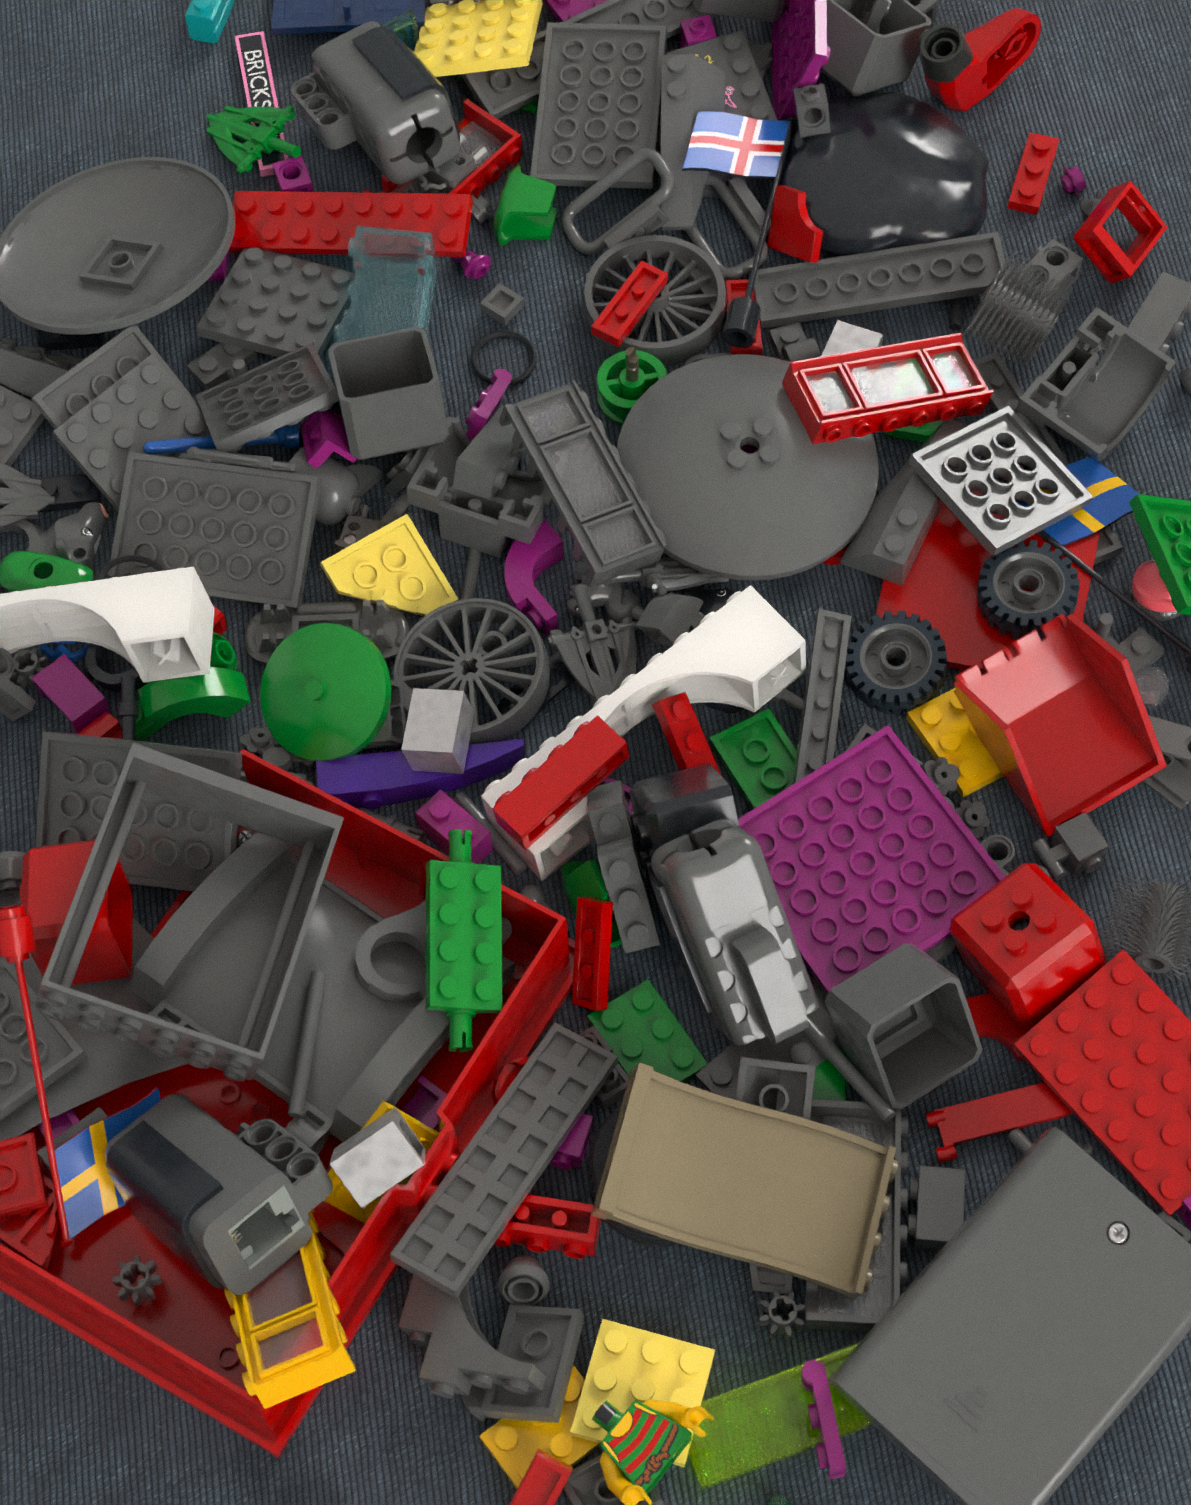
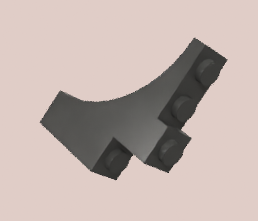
(621, 866)
(456, 1346)

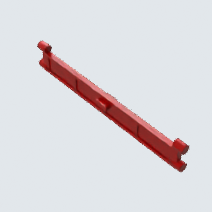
(994, 1116)

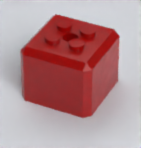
(48, 889)
(1034, 966)

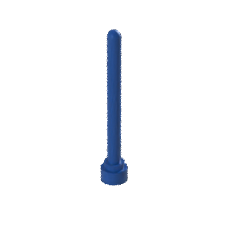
(284, 436)

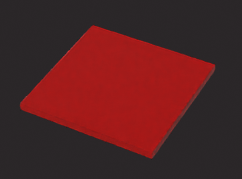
(945, 589)

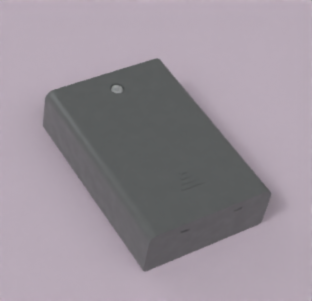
(1025, 1331)

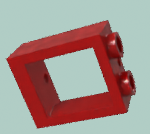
(1101, 247)

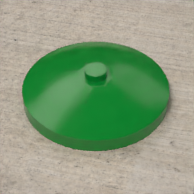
(325, 692)

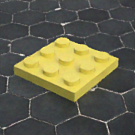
(640, 1367)

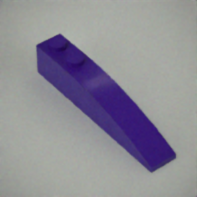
(389, 779)

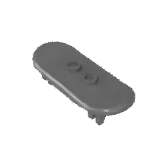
(273, 624)

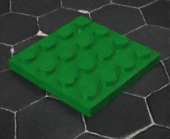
(1168, 538)

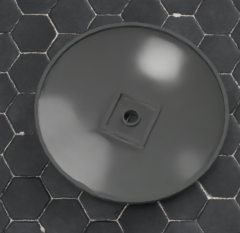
(114, 245)
(737, 509)

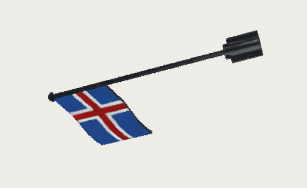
(744, 150)

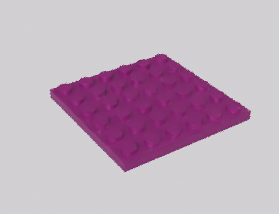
(868, 858)

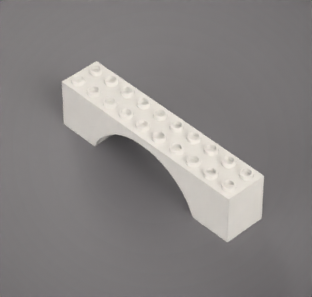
(148, 618)
(731, 658)

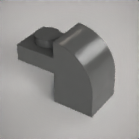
(669, 617)

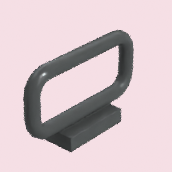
(747, 214)
(639, 222)

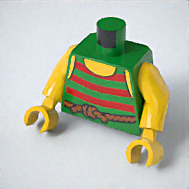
(644, 1444)

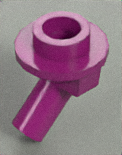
(474, 265)

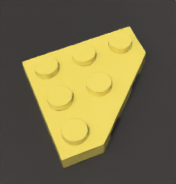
(392, 568)

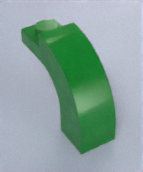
(216, 693)

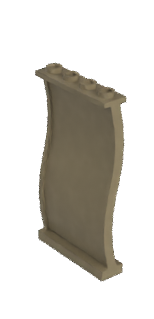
(746, 1182)

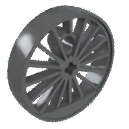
(671, 303)
(477, 668)

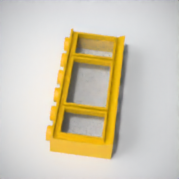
(290, 1328)

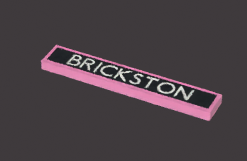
(258, 86)

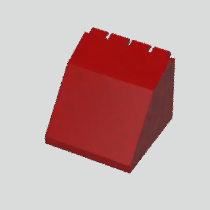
(1061, 720)

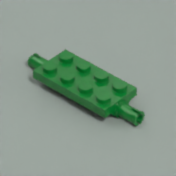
(463, 939)

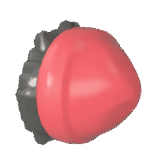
(1151, 592)

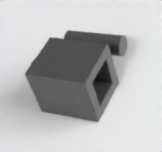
(1076, 845)

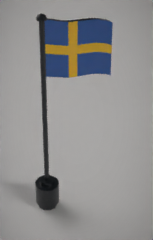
(1108, 505)

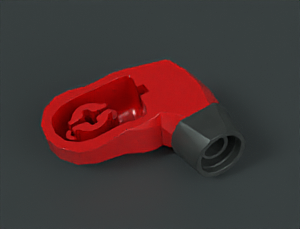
(973, 64)

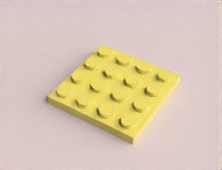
(478, 36)

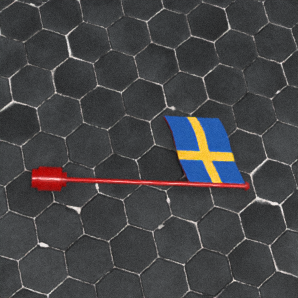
(79, 1164)

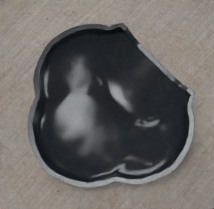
(888, 175)

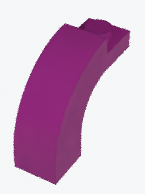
(523, 568)

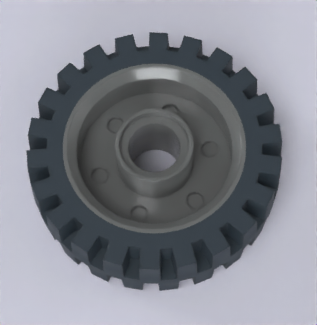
(1030, 567)
(896, 685)

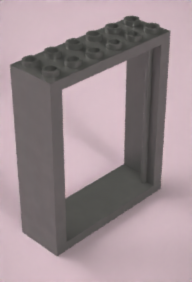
(236, 803)

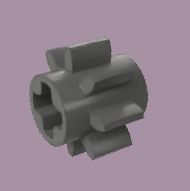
(27, 665)
(129, 1275)
(774, 1322)

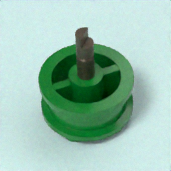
(624, 380)

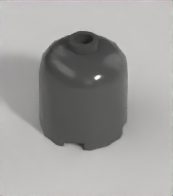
(338, 488)

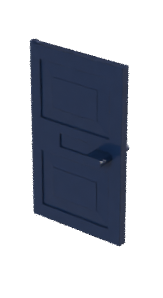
(338, 15)

